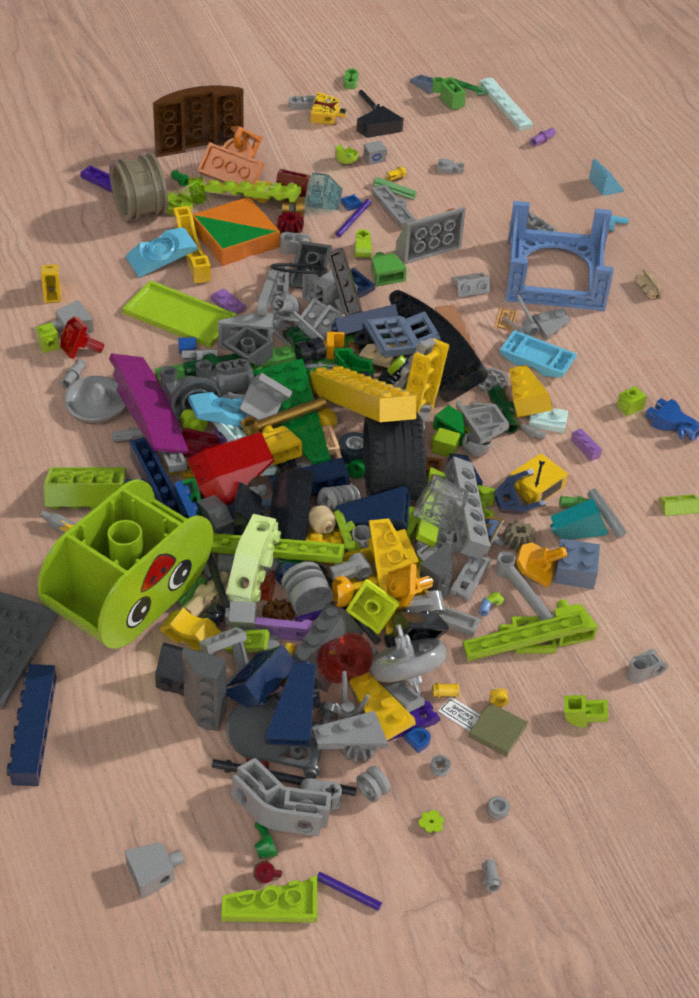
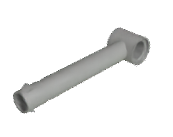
(506, 569)

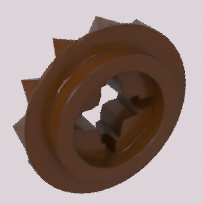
(287, 610)

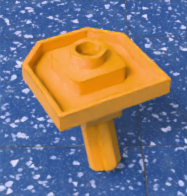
(539, 562)
(404, 584)

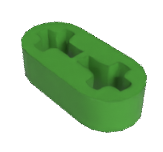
(351, 78)

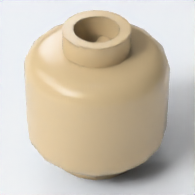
(322, 519)

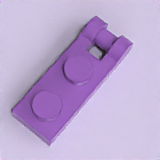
(284, 628)

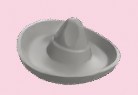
(94, 399)

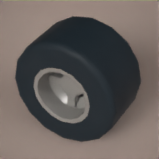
(351, 446)

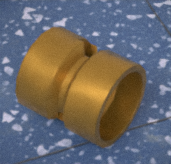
(299, 206)

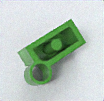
(451, 92)

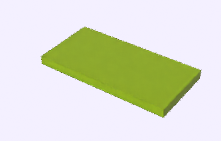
(177, 313)

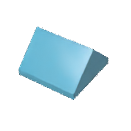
(603, 179)

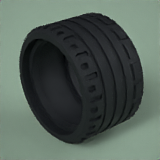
(394, 456)

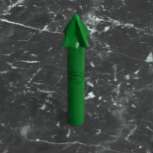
(480, 90)

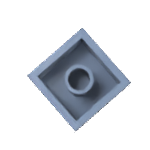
(579, 566)

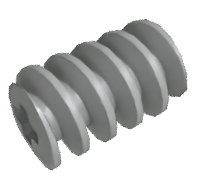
(337, 495)

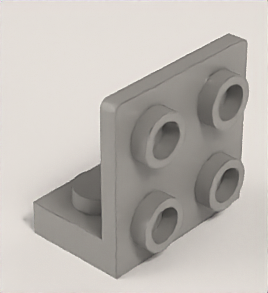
(264, 397)

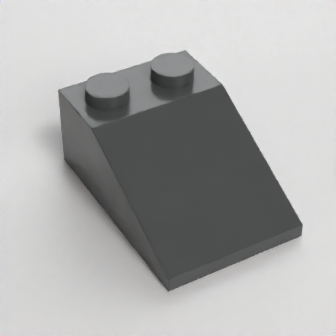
(310, 254)

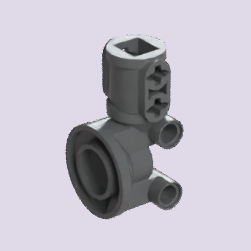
(227, 377)

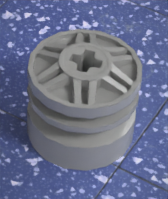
(306, 588)

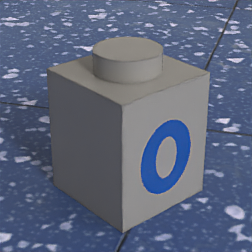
(375, 152)

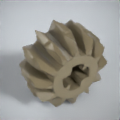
(518, 534)

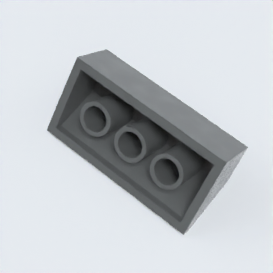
(329, 625)
(205, 688)

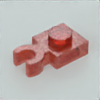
(268, 587)

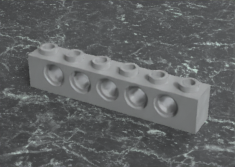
(470, 523)

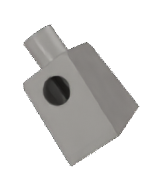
(70, 310)
(152, 867)

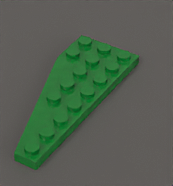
(307, 427)

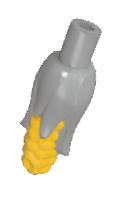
(57, 521)

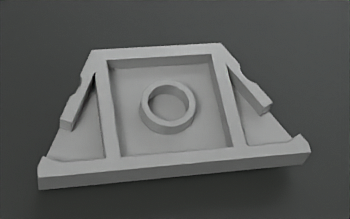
(483, 420)

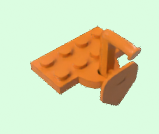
(234, 159)

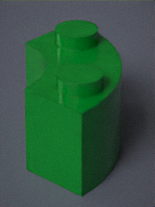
(348, 359)

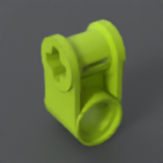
(363, 244)

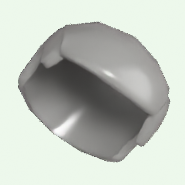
(473, 447)

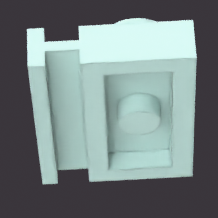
(550, 420)

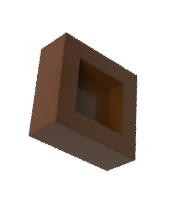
(435, 463)

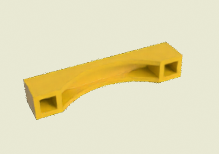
(197, 260)

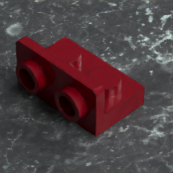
(198, 440)

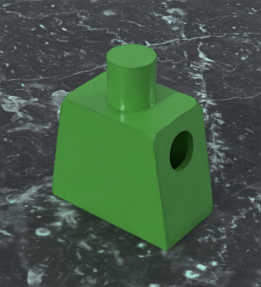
(387, 269)

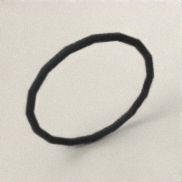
(276, 267)

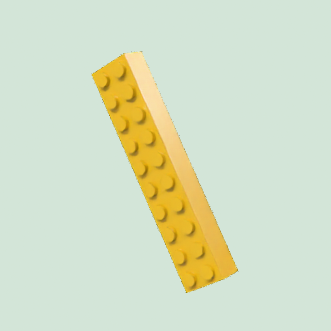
(363, 394)

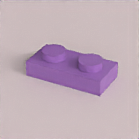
(227, 301)

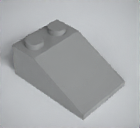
(230, 326)

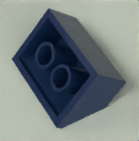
(260, 676)

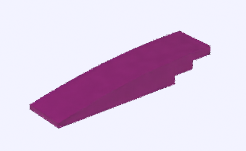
(147, 403)

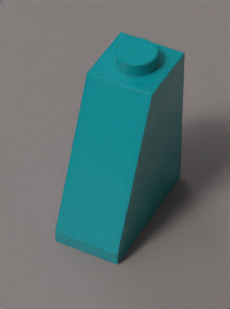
(579, 522)

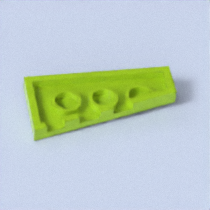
(282, 903)

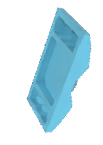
(161, 251)
(537, 354)
(215, 409)

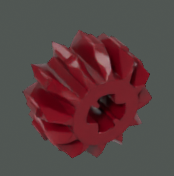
(290, 222)

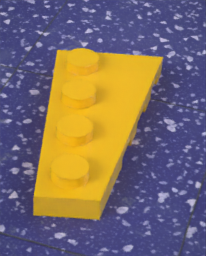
(389, 711)

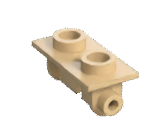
(646, 279)

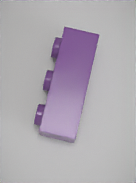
(586, 444)

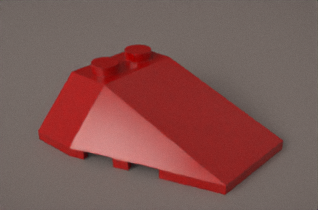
(226, 464)

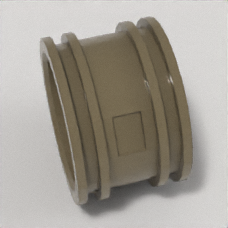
(138, 187)

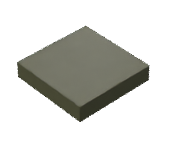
(498, 729)

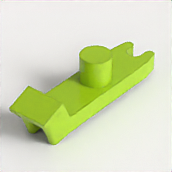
(345, 529)

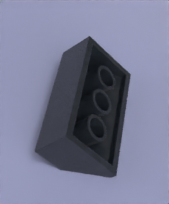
(292, 503)

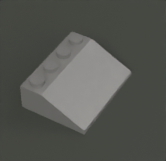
(431, 236)

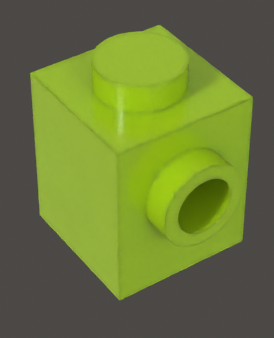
(47, 337)
(631, 401)
(445, 442)

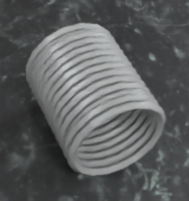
(361, 534)

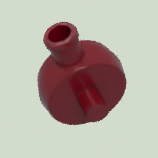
(265, 872)

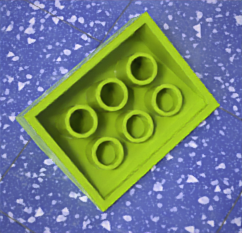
(81, 486)

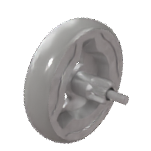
(408, 660)

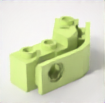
(251, 556)

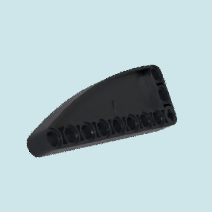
(462, 366)

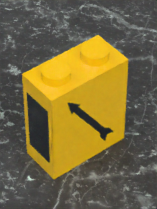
(545, 482)

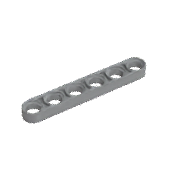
(267, 292)

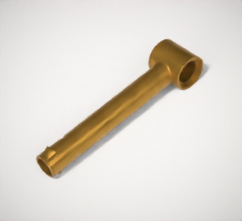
(251, 425)

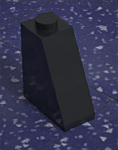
(379, 122)

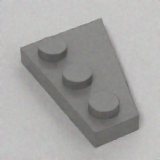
(358, 730)

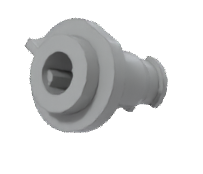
(285, 305)

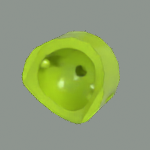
(190, 421)

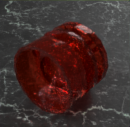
(346, 653)

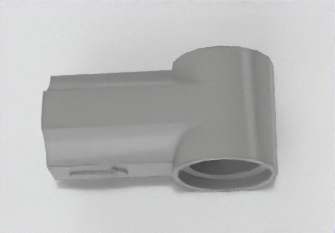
(356, 567)
(430, 601)

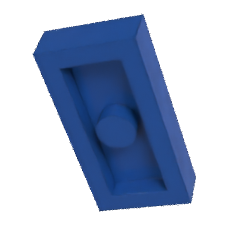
(183, 493)

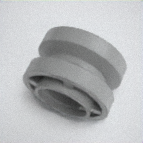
(373, 783)

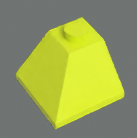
(372, 606)

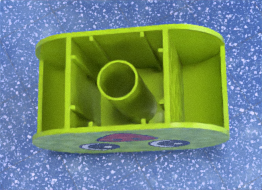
(124, 565)

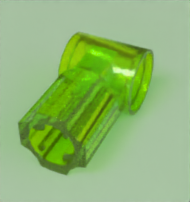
(197, 189)

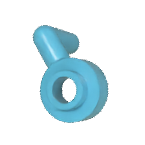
(614, 219)

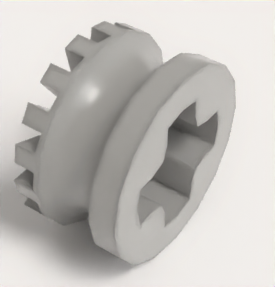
(439, 760)

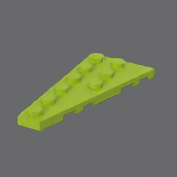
(257, 190)

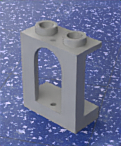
(233, 638)

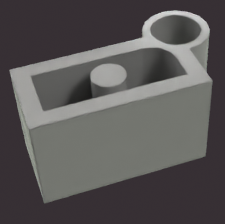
(241, 615)

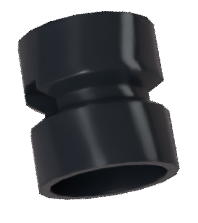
(310, 350)

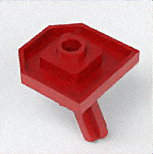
(75, 336)

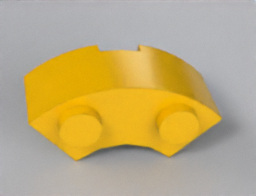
(189, 629)

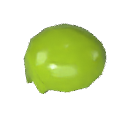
(345, 156)

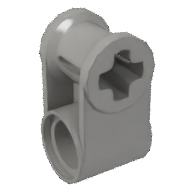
(290, 242)
(645, 666)
(325, 786)

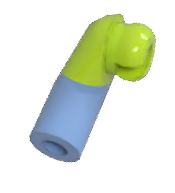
(486, 603)

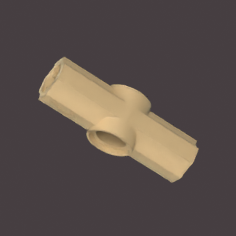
(205, 595)

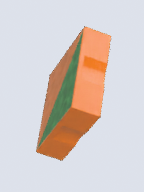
(236, 231)

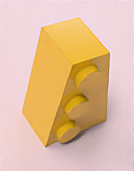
(528, 392)

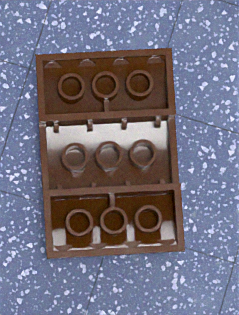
(196, 118)

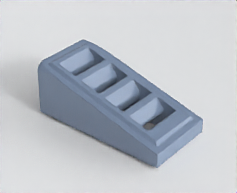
(423, 82)

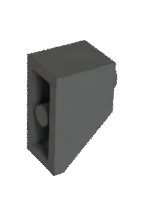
(217, 513)

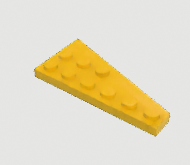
(388, 555)

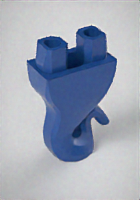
(671, 418)

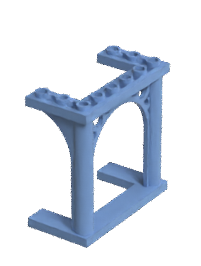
(580, 244)

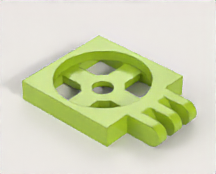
(517, 621)

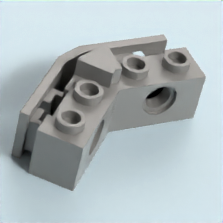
(279, 806)

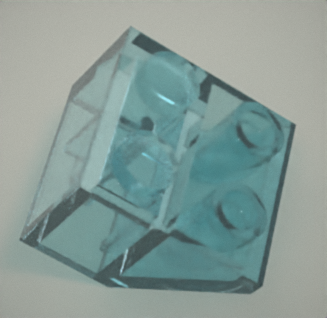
(323, 192)

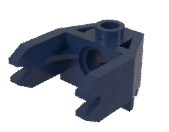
(507, 490)

